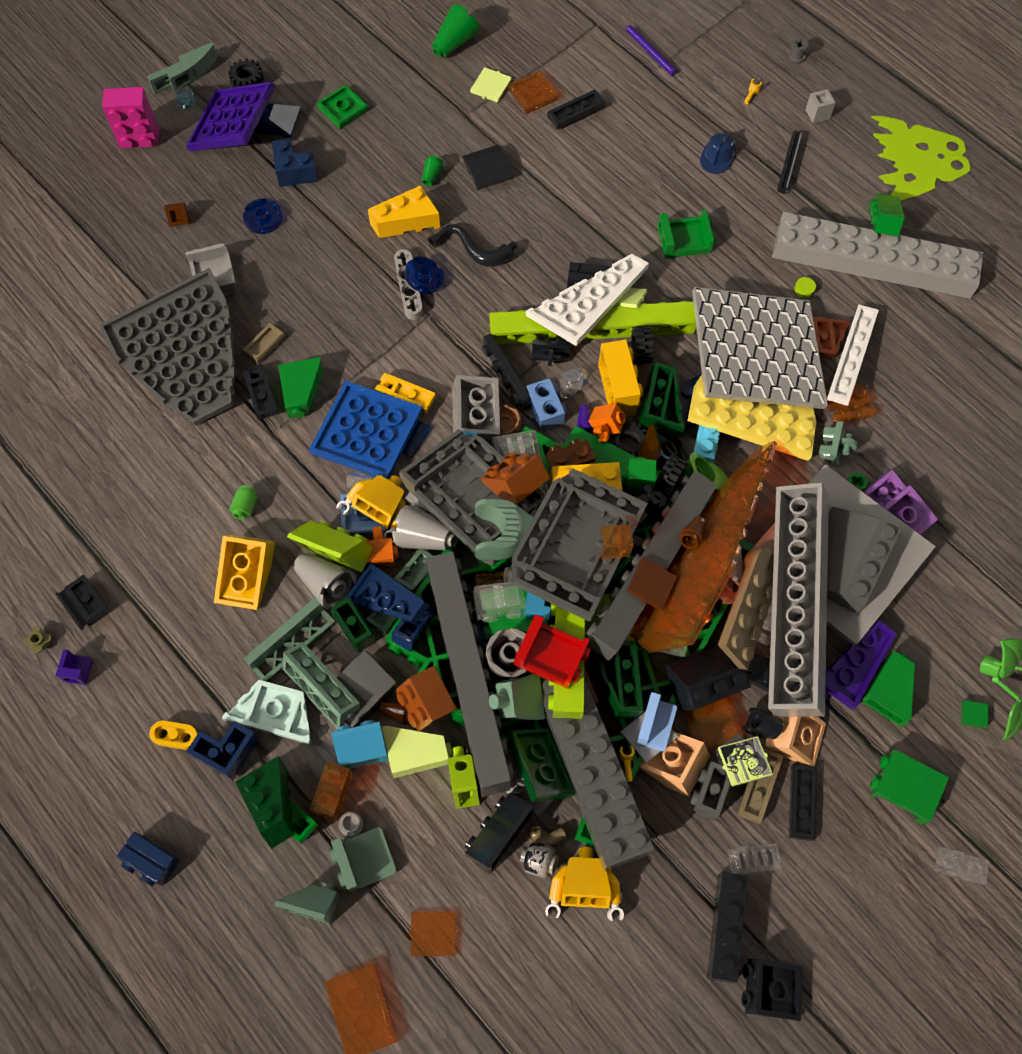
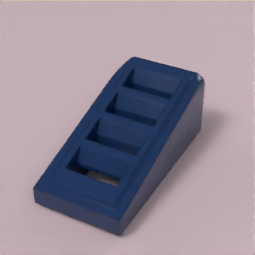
(408, 639)

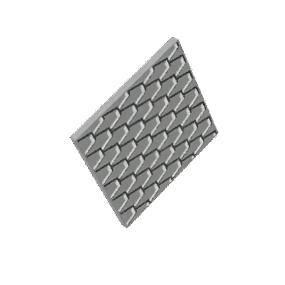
(758, 348)

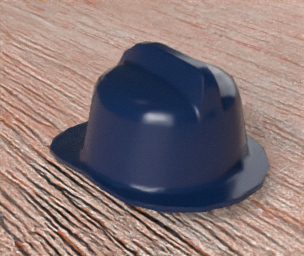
(718, 153)

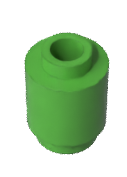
(243, 502)

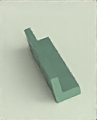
(284, 634)
(319, 684)

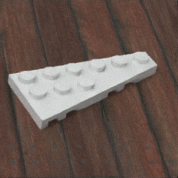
(588, 301)

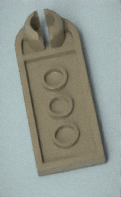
(749, 608)

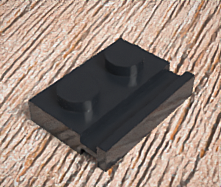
(82, 602)

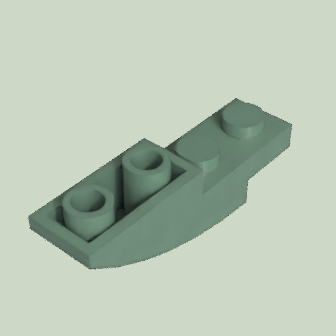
(189, 69)

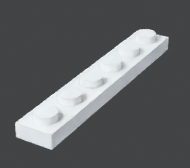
(852, 355)

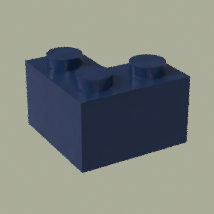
(293, 167)
(228, 754)

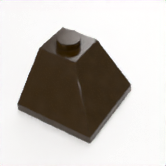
(659, 446)

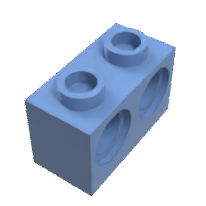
(542, 405)

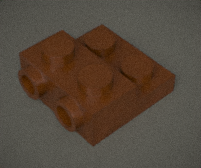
(577, 453)

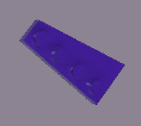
(857, 665)

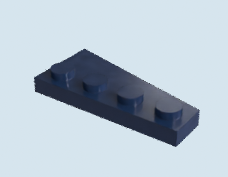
(386, 596)

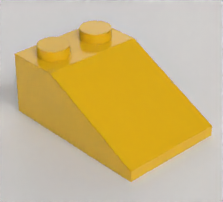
(243, 571)

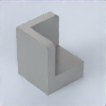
(820, 106)

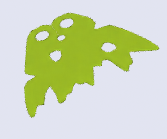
(923, 164)

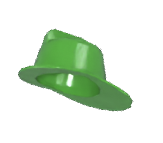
(706, 468)

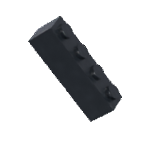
(727, 928)

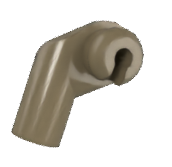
(545, 837)

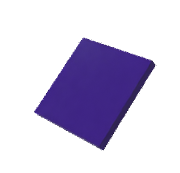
(231, 116)

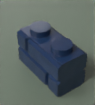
(148, 859)

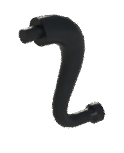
(485, 258)

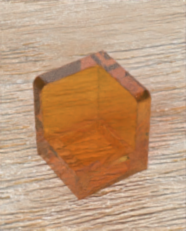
(616, 541)

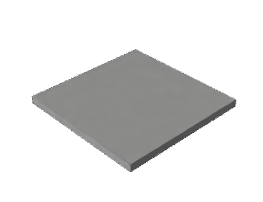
(904, 560)

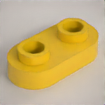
(175, 734)

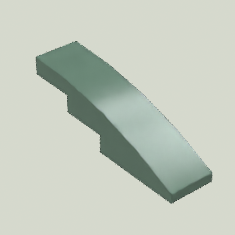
(411, 578)

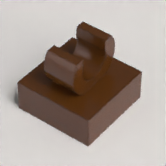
(176, 214)

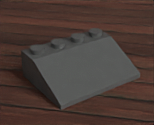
(856, 556)

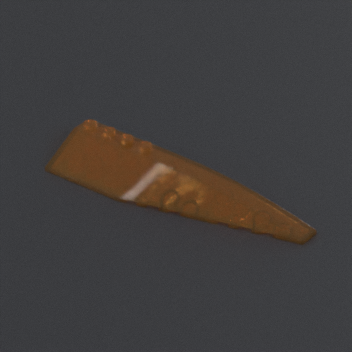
(706, 568)

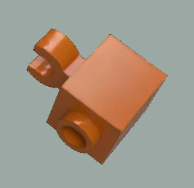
(607, 420)
(383, 551)

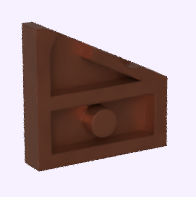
(829, 335)

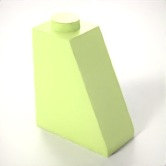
(414, 750)

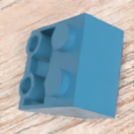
(360, 745)

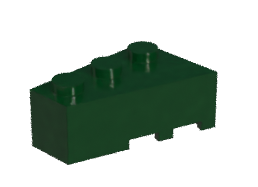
(661, 400)
(619, 680)
(268, 800)

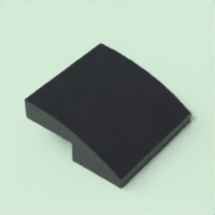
(488, 167)

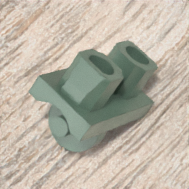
(839, 443)

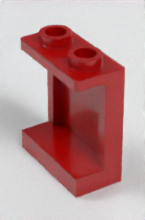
(552, 653)

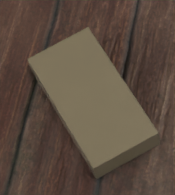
(264, 343)

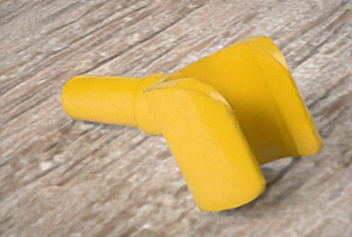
(753, 89)
(627, 762)

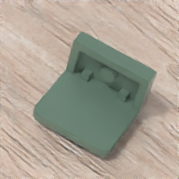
(362, 859)

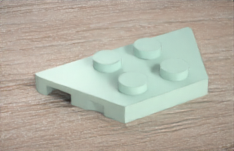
(273, 711)

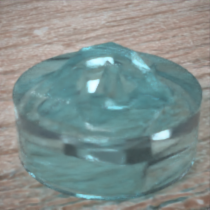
(185, 98)

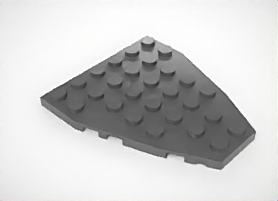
(180, 347)

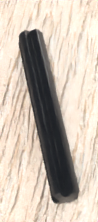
(789, 162)

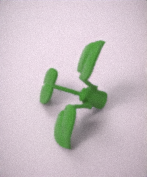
(1002, 669)

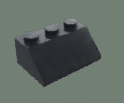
(705, 678)
(498, 832)

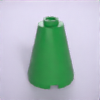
(455, 31)

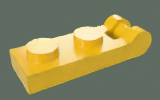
(406, 391)

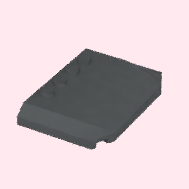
(451, 484)
(564, 543)

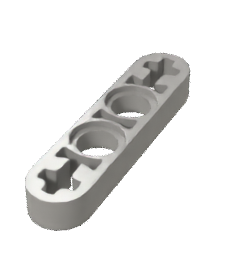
(404, 287)

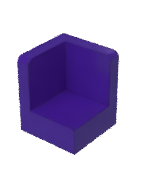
(74, 668)

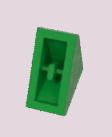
(302, 823)

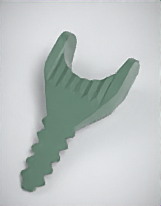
(510, 520)

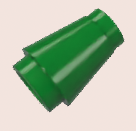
(432, 168)

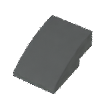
(368, 684)

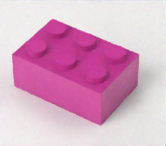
(130, 117)

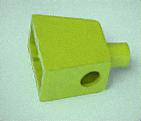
(463, 778)

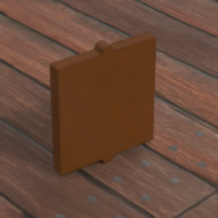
(651, 583)

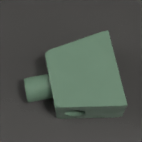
(519, 698)

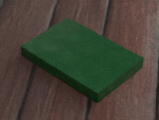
(540, 764)

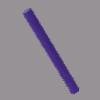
(651, 50)

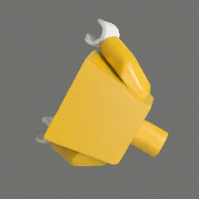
(377, 499)
(585, 885)

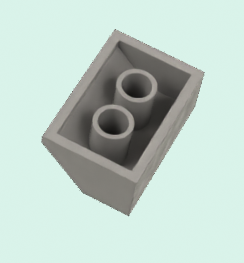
(476, 405)

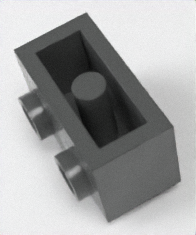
(712, 791)

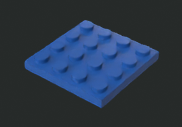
(366, 430)

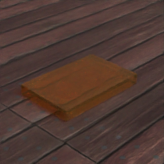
(360, 1011)

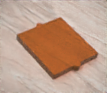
(432, 934)

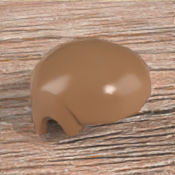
(509, 420)

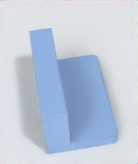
(657, 723)

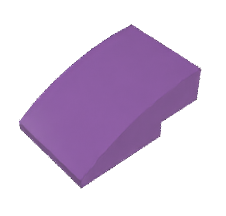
(901, 501)

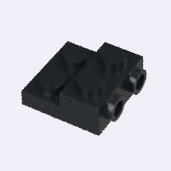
(773, 989)

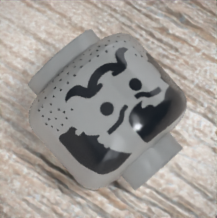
(539, 859)

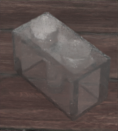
(498, 601)

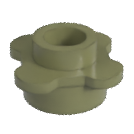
(43, 642)

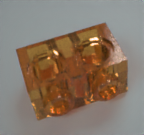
(331, 791)

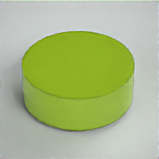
(805, 287)

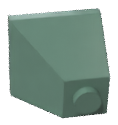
(312, 902)

